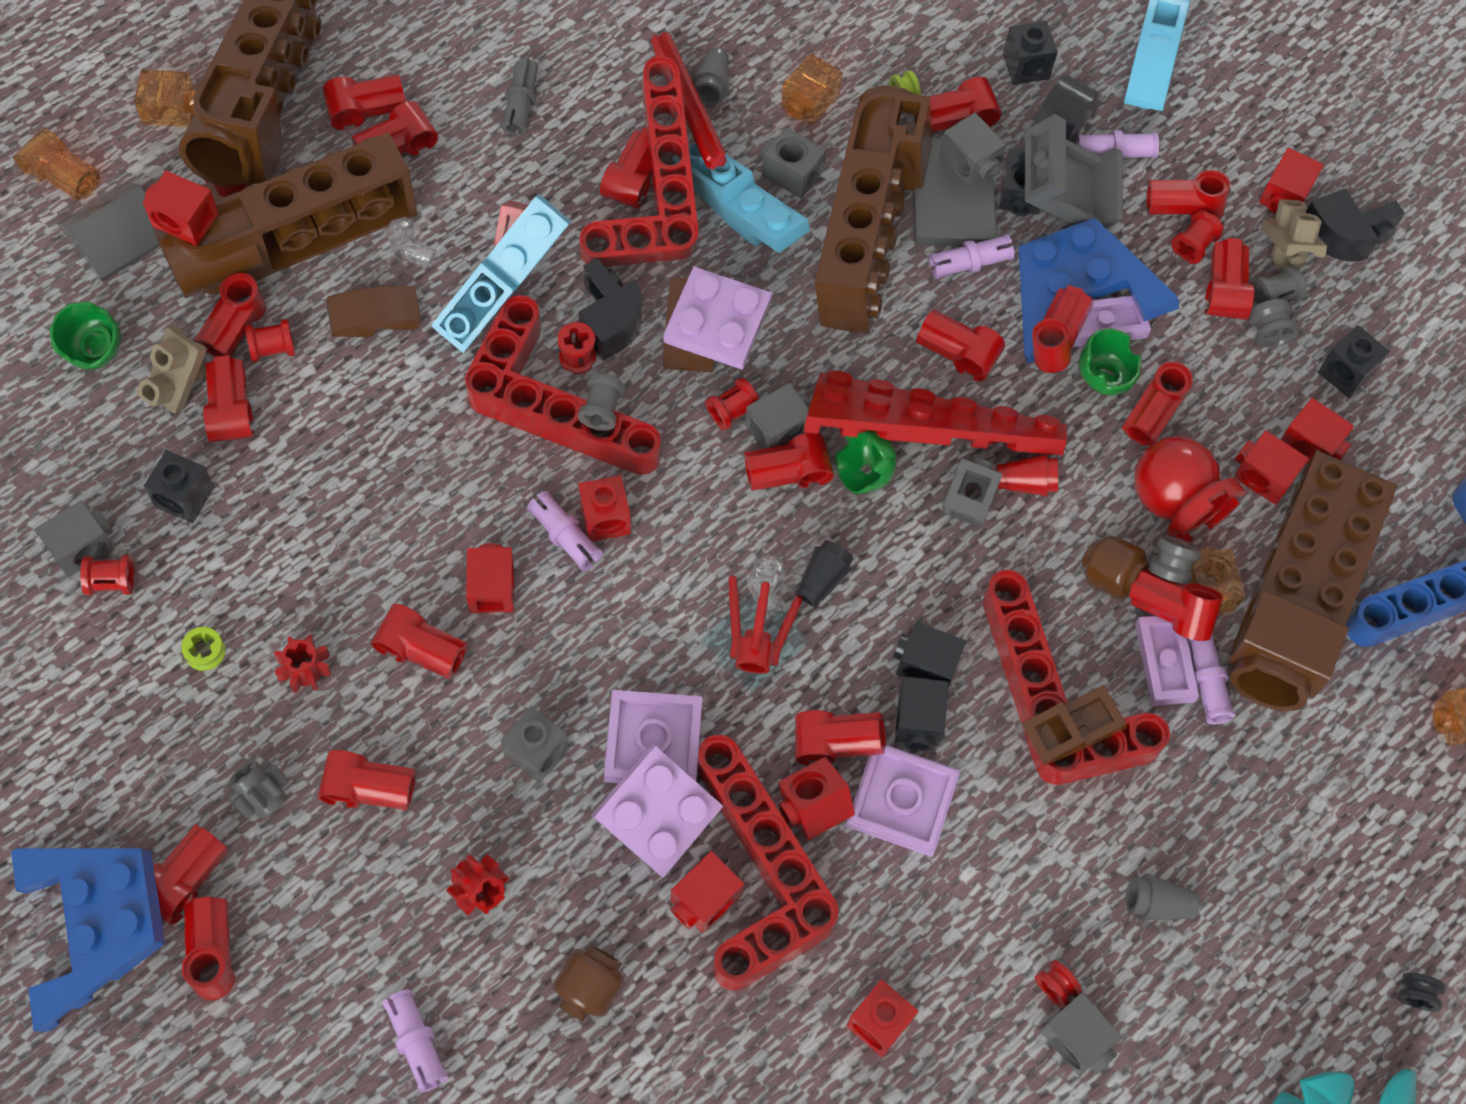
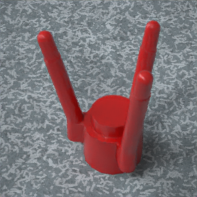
(755, 650)

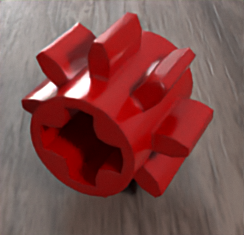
(307, 673)
(477, 884)

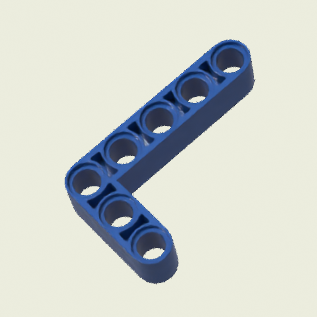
(1421, 594)

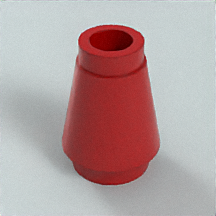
(1030, 475)

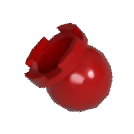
(1183, 484)

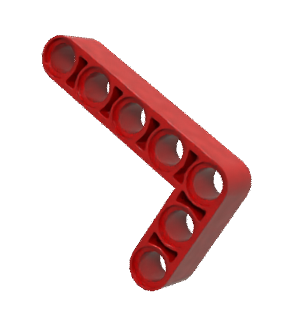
(665, 178)
(547, 401)
(1041, 696)
(769, 862)

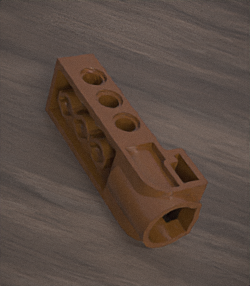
(242, 93)
(876, 169)
(295, 216)
(1309, 584)

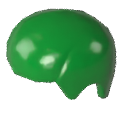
(85, 326)
(1110, 351)
(863, 450)

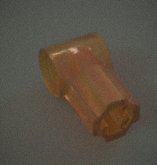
(51, 161)

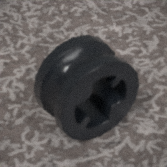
(1421, 992)

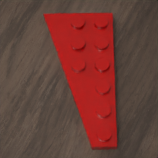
(925, 418)

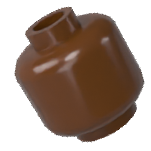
(1114, 565)
(589, 982)

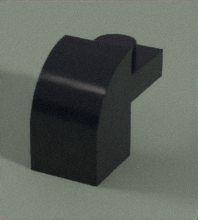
(1071, 102)
(1350, 232)
(617, 309)

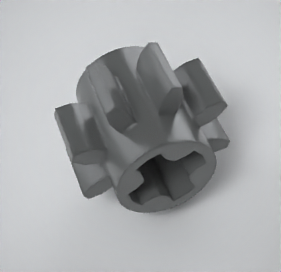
(257, 789)

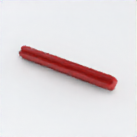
(695, 113)

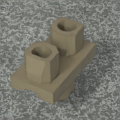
(1293, 234)
(174, 370)

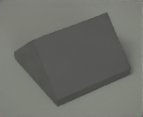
(112, 230)

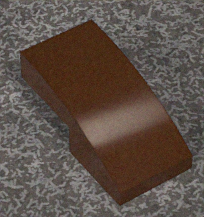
(365, 310)
(1074, 725)

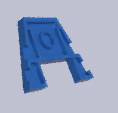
(1090, 260)
(108, 919)

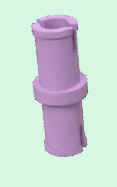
(1130, 144)
(971, 256)
(564, 530)
(1211, 681)
(415, 1040)

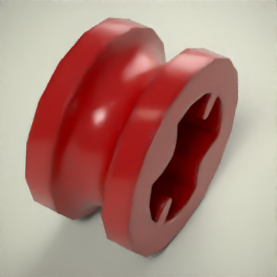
(1058, 984)

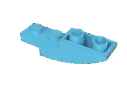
(1156, 53)
(744, 204)
(501, 273)

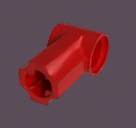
(970, 97)
(353, 102)
(407, 127)
(631, 175)
(1205, 193)
(1229, 288)
(228, 319)
(1060, 329)
(968, 348)
(1158, 404)
(227, 408)
(799, 462)
(1188, 606)
(412, 639)
(831, 736)
(355, 780)
(186, 871)
(208, 944)

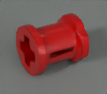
(1197, 237)
(270, 340)
(584, 340)
(731, 403)
(107, 575)

